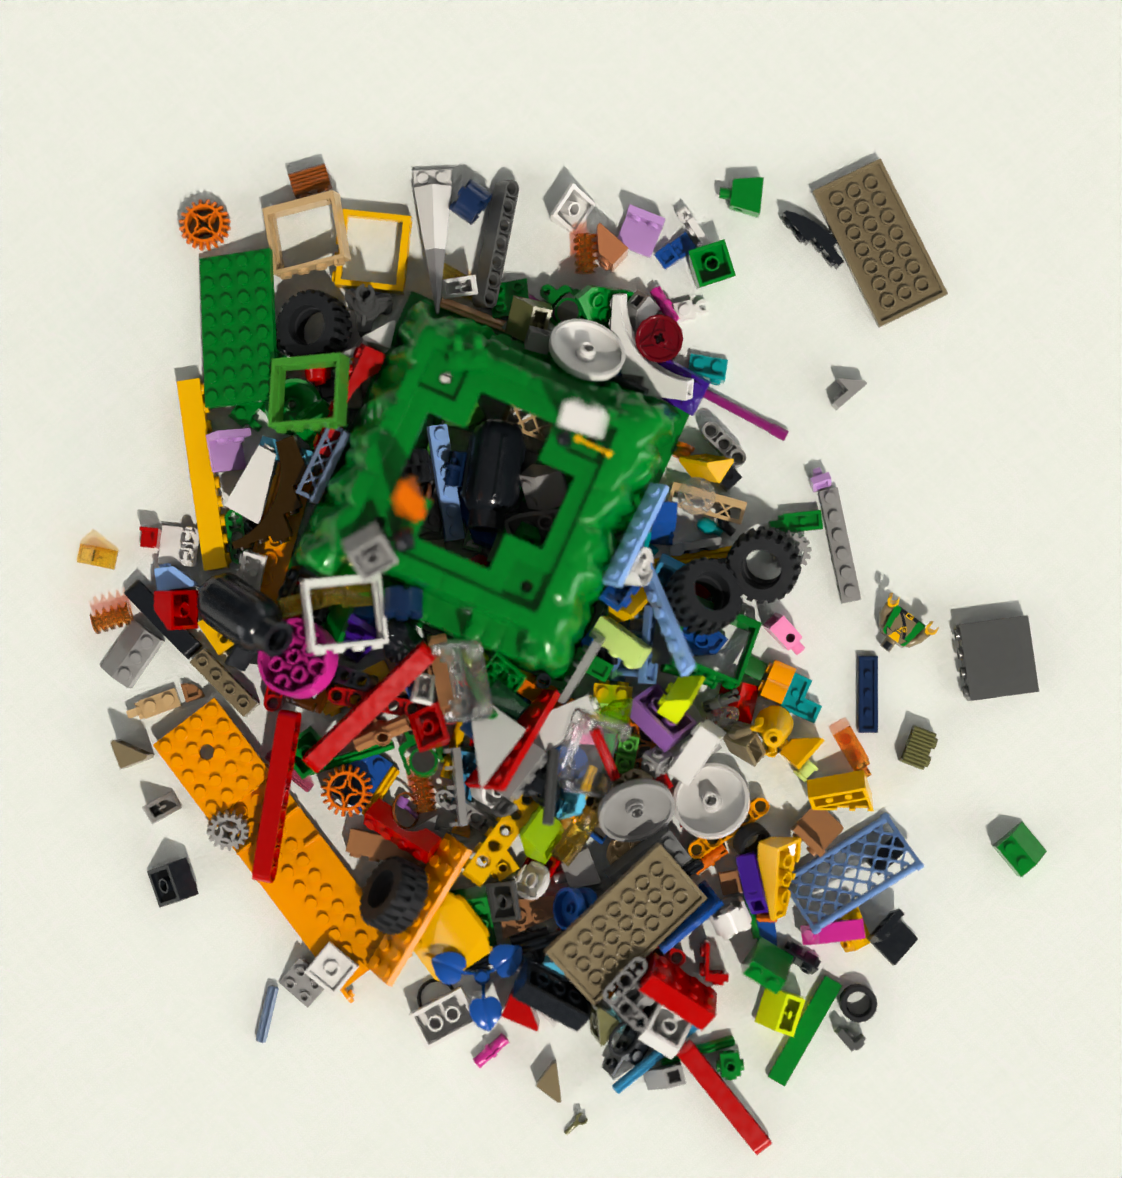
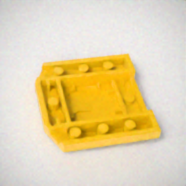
(454, 930)

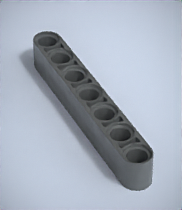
(495, 243)

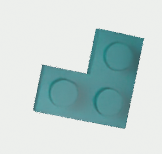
(797, 703)

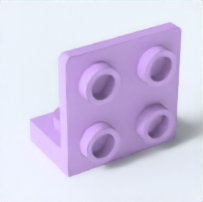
(641, 230)
(226, 449)

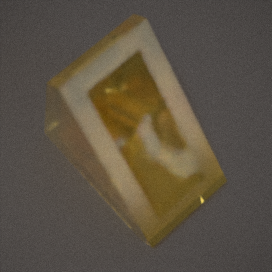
(97, 556)

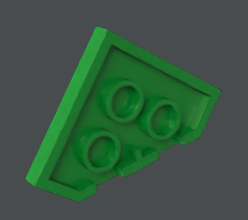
(595, 302)

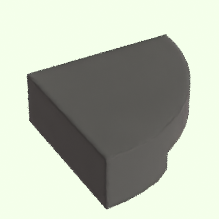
(504, 808)

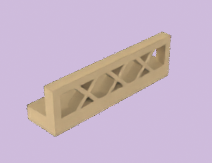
(721, 500)

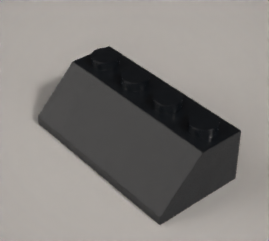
(551, 994)

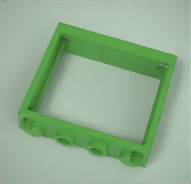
(277, 391)

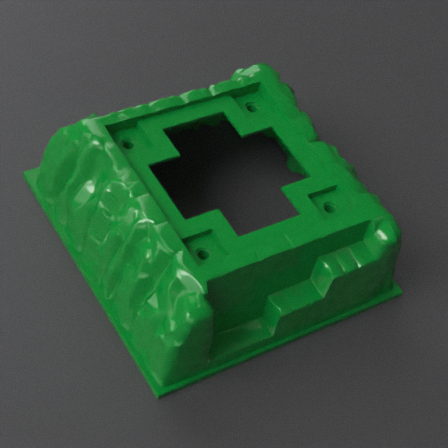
(464, 600)

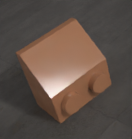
(610, 249)

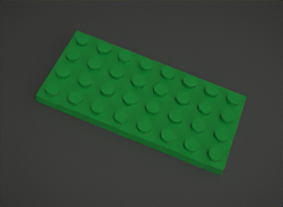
(238, 327)

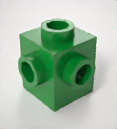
(729, 1057)

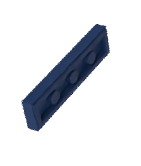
(867, 694)

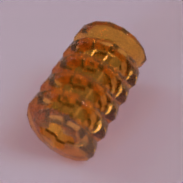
(584, 253)
(111, 618)
(422, 793)

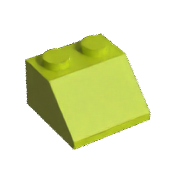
(679, 697)

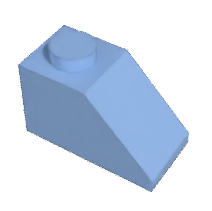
(172, 578)

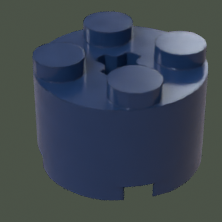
(471, 201)
(403, 603)

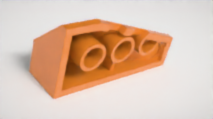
(409, 500)

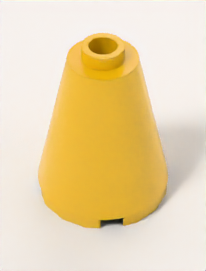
(778, 725)

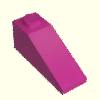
(834, 932)

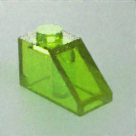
(618, 709)

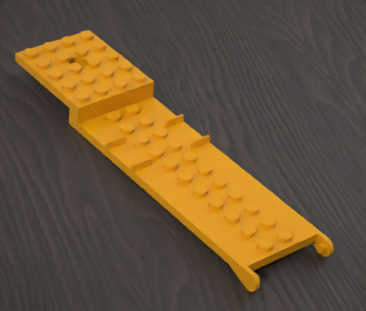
(310, 880)

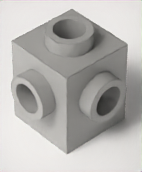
(656, 761)

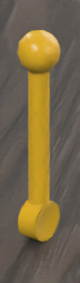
(578, 438)

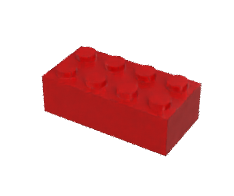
(679, 991)

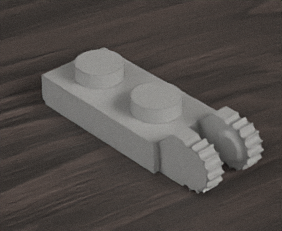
(693, 546)

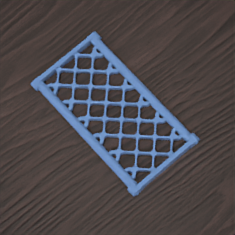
(893, 878)

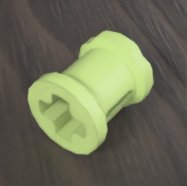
(805, 771)

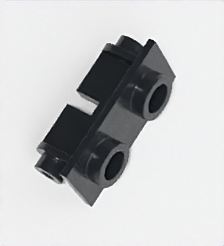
(807, 963)

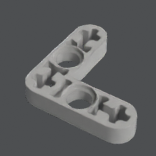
(621, 998)

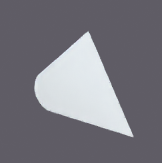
(493, 742)

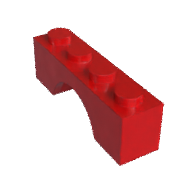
(420, 843)

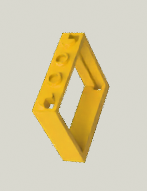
(399, 288)

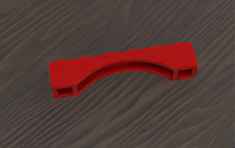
(365, 364)

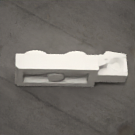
(693, 228)

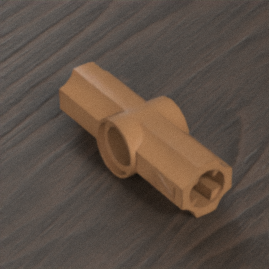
(382, 732)

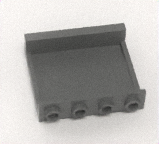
(996, 658)

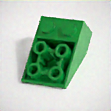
(501, 669)
(478, 900)

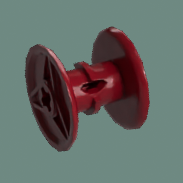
(659, 326)

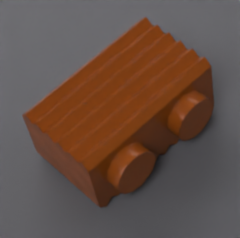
(310, 181)

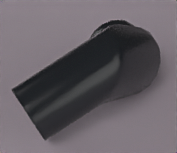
(725, 526)

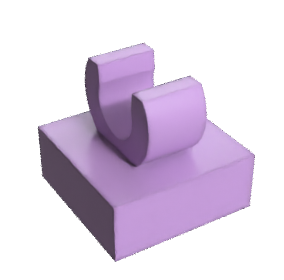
(820, 480)

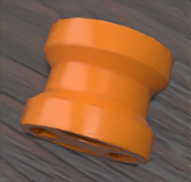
(683, 449)

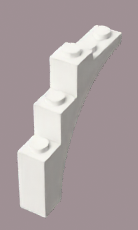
(656, 378)

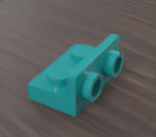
(709, 368)

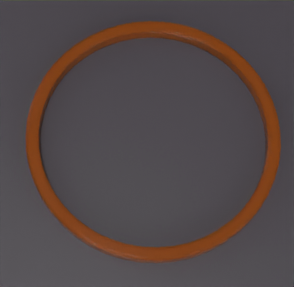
(394, 815)

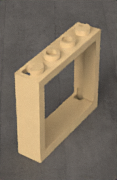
(299, 205)

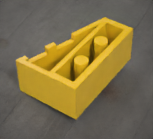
(840, 790)

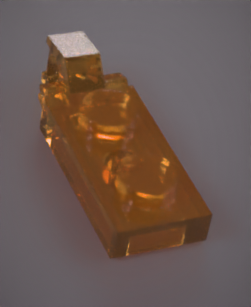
(852, 750)

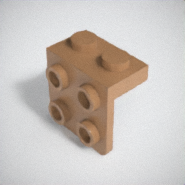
(817, 830)

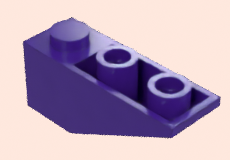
(752, 883)

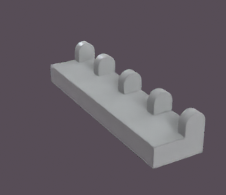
(582, 667)
(458, 786)

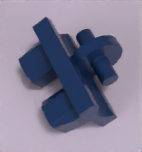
(455, 469)

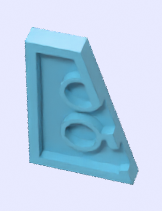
(569, 804)

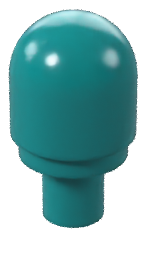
(708, 526)

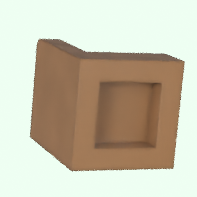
(730, 882)

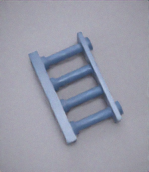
(648, 672)

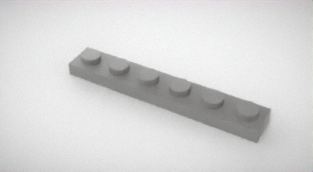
(839, 545)

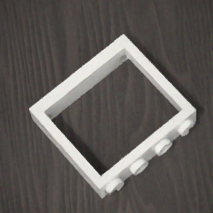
(378, 603)

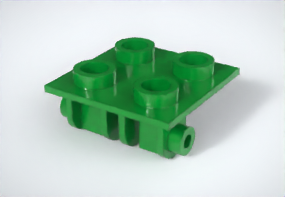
(505, 296)

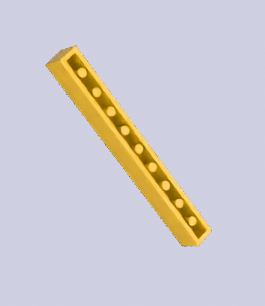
(203, 481)

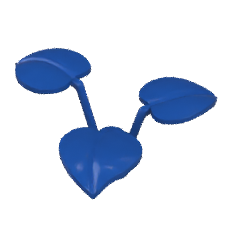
(503, 958)

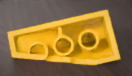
(776, 867)

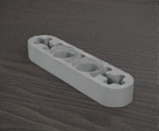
(470, 809)

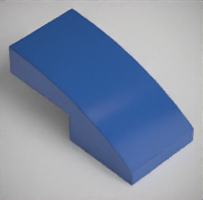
(675, 251)

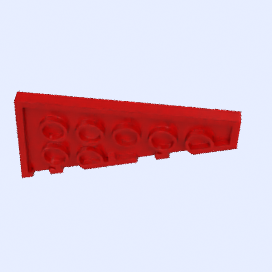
(532, 721)

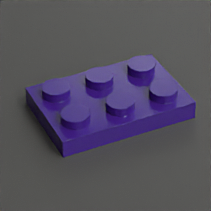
(699, 387)

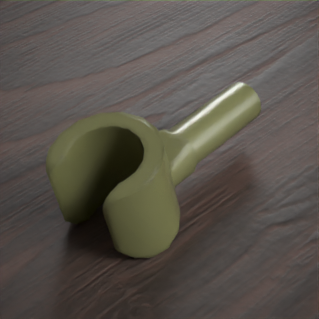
(575, 1124)

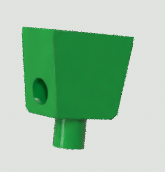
(744, 195)

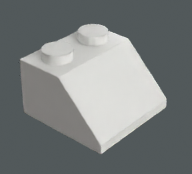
(665, 1031)

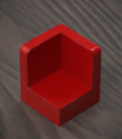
(150, 537)

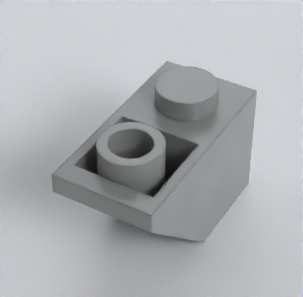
(640, 308)
(665, 1076)

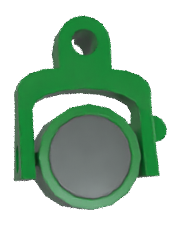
(566, 308)
(421, 763)

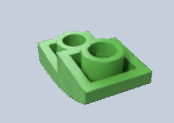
(626, 754)

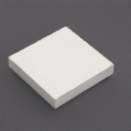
(331, 969)

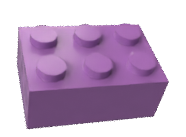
(658, 728)

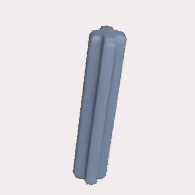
(267, 1013)

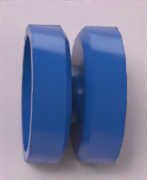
(571, 903)

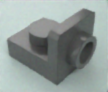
(846, 1036)

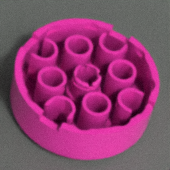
(297, 671)

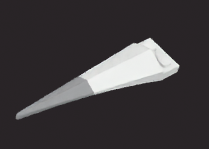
(433, 201)

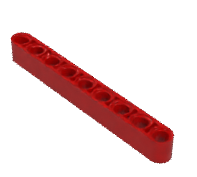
(369, 707)
(276, 796)

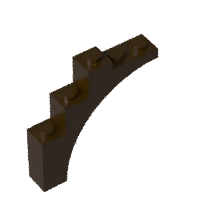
(286, 501)

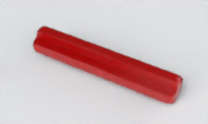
(604, 754)

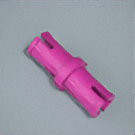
(664, 303)
(491, 1050)

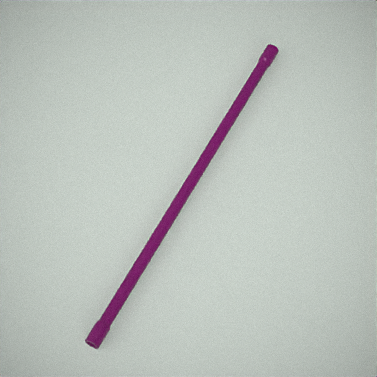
(771, 428)

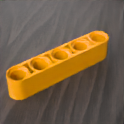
(706, 847)

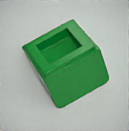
(755, 668)

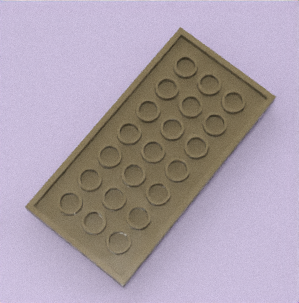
(879, 243)
(625, 923)

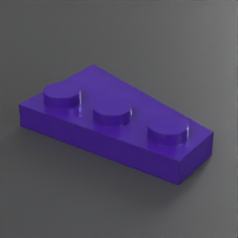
(358, 631)

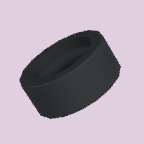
(745, 834)
(872, 1006)

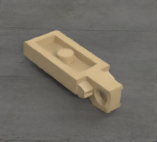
(155, 704)

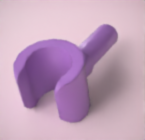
(402, 803)

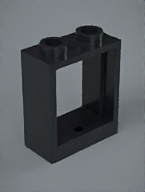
(288, 587)

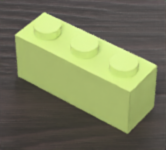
(622, 642)

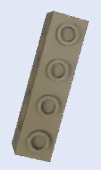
(225, 682)

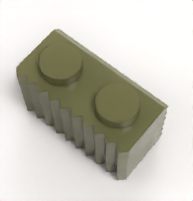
(918, 747)

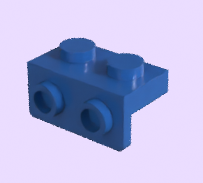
(618, 596)

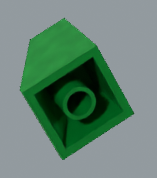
(767, 965)

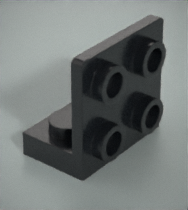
(892, 937)

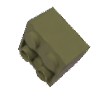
(526, 313)

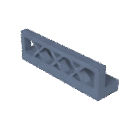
(329, 467)

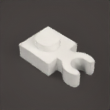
(687, 310)

